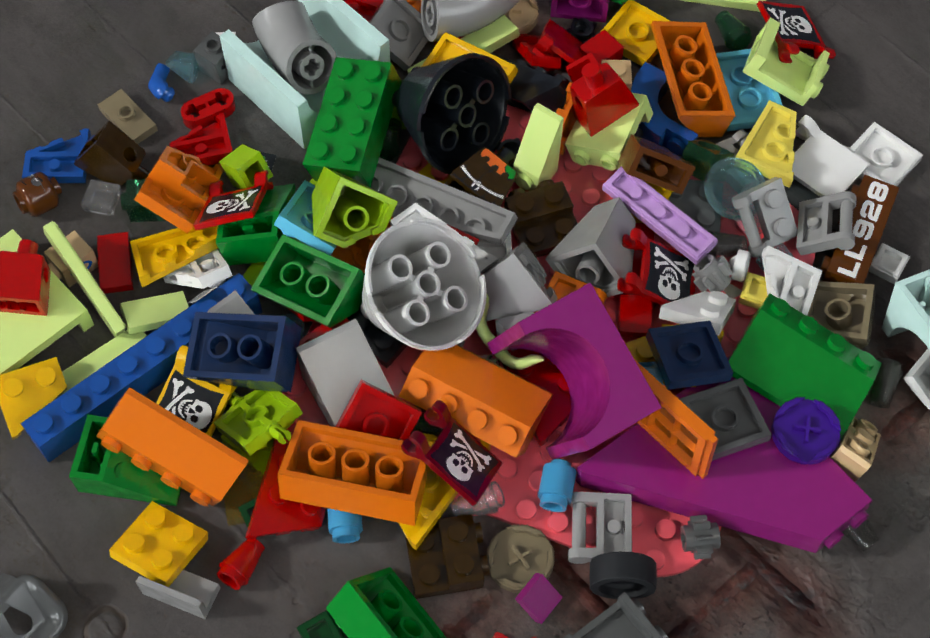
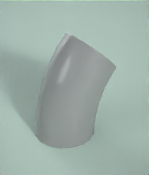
(460, 16)
(295, 46)

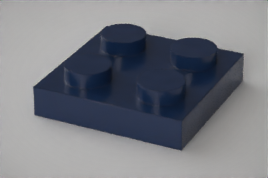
(689, 355)

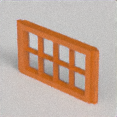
(672, 432)

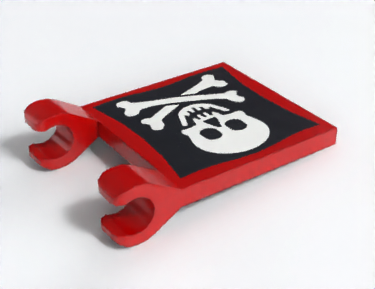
(795, 30)
(232, 205)
(663, 272)

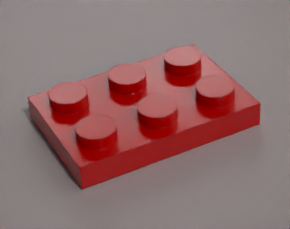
(379, 413)

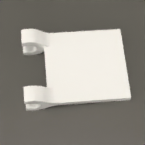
(823, 162)

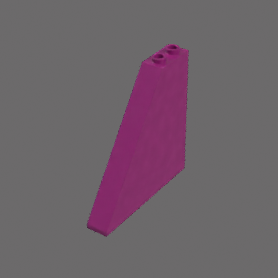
(744, 491)

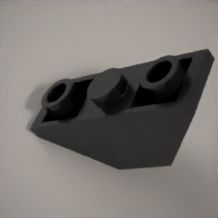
(537, 86)

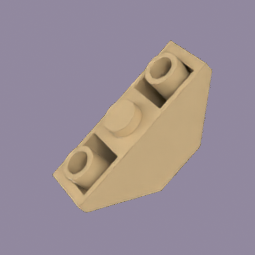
(857, 448)

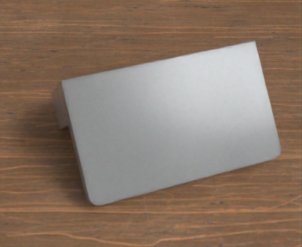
(186, 593)

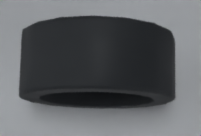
(623, 572)

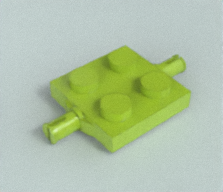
(258, 419)

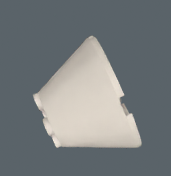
(423, 285)

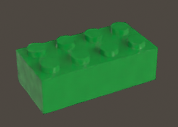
(353, 119)

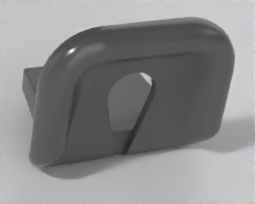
(35, 599)

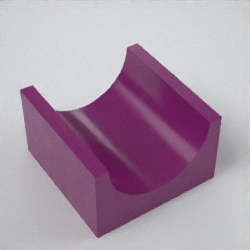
(597, 365)

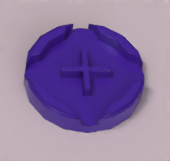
(806, 430)

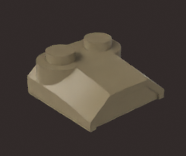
(845, 310)

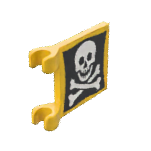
(194, 400)

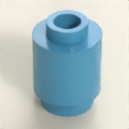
(556, 485)
(344, 526)

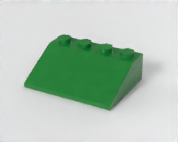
(795, 357)

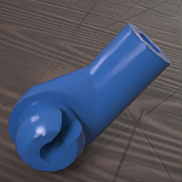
(158, 84)

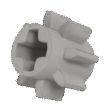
(712, 273)

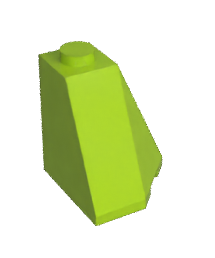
(348, 209)

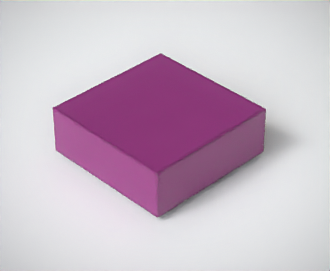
(538, 598)

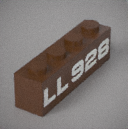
(870, 216)

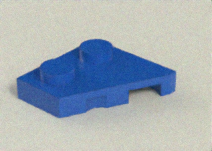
(58, 159)

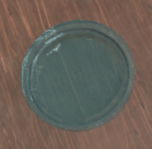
(727, 180)

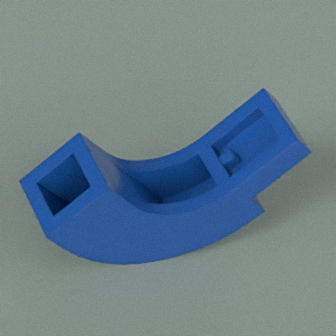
(660, 129)

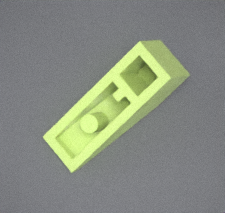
(539, 148)

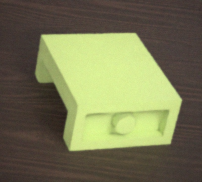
(793, 80)
(608, 144)

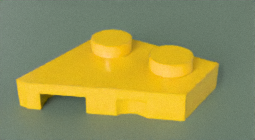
(28, 391)

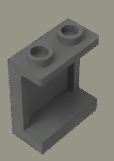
(621, 620)

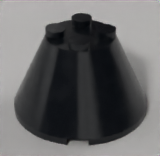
(454, 108)

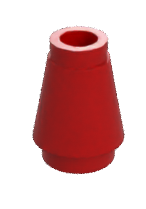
(240, 564)

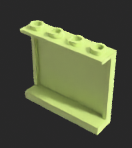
(26, 334)

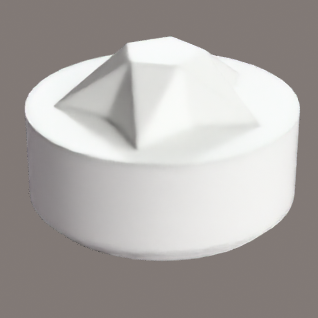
(740, 265)

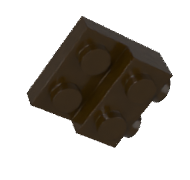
(543, 216)
(449, 558)

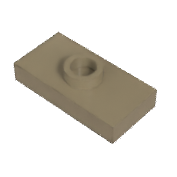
(127, 116)

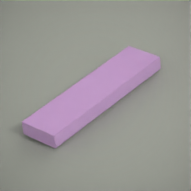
(661, 215)

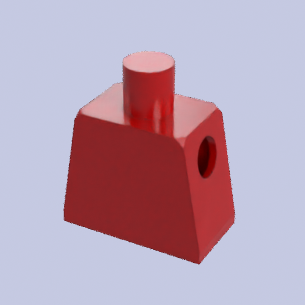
(600, 97)
(24, 280)

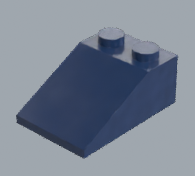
(243, 350)

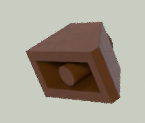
(655, 164)

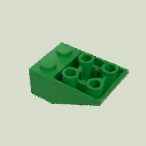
(255, 237)
(113, 474)

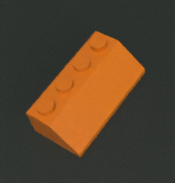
(694, 76)
(479, 396)
(171, 448)
(352, 473)

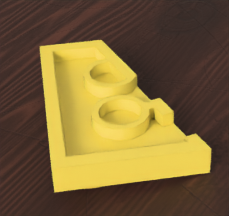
(772, 143)

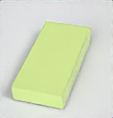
(152, 311)

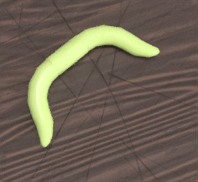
(504, 356)

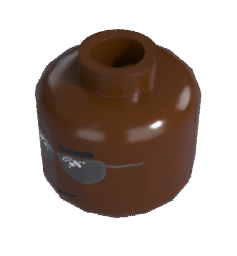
(37, 194)

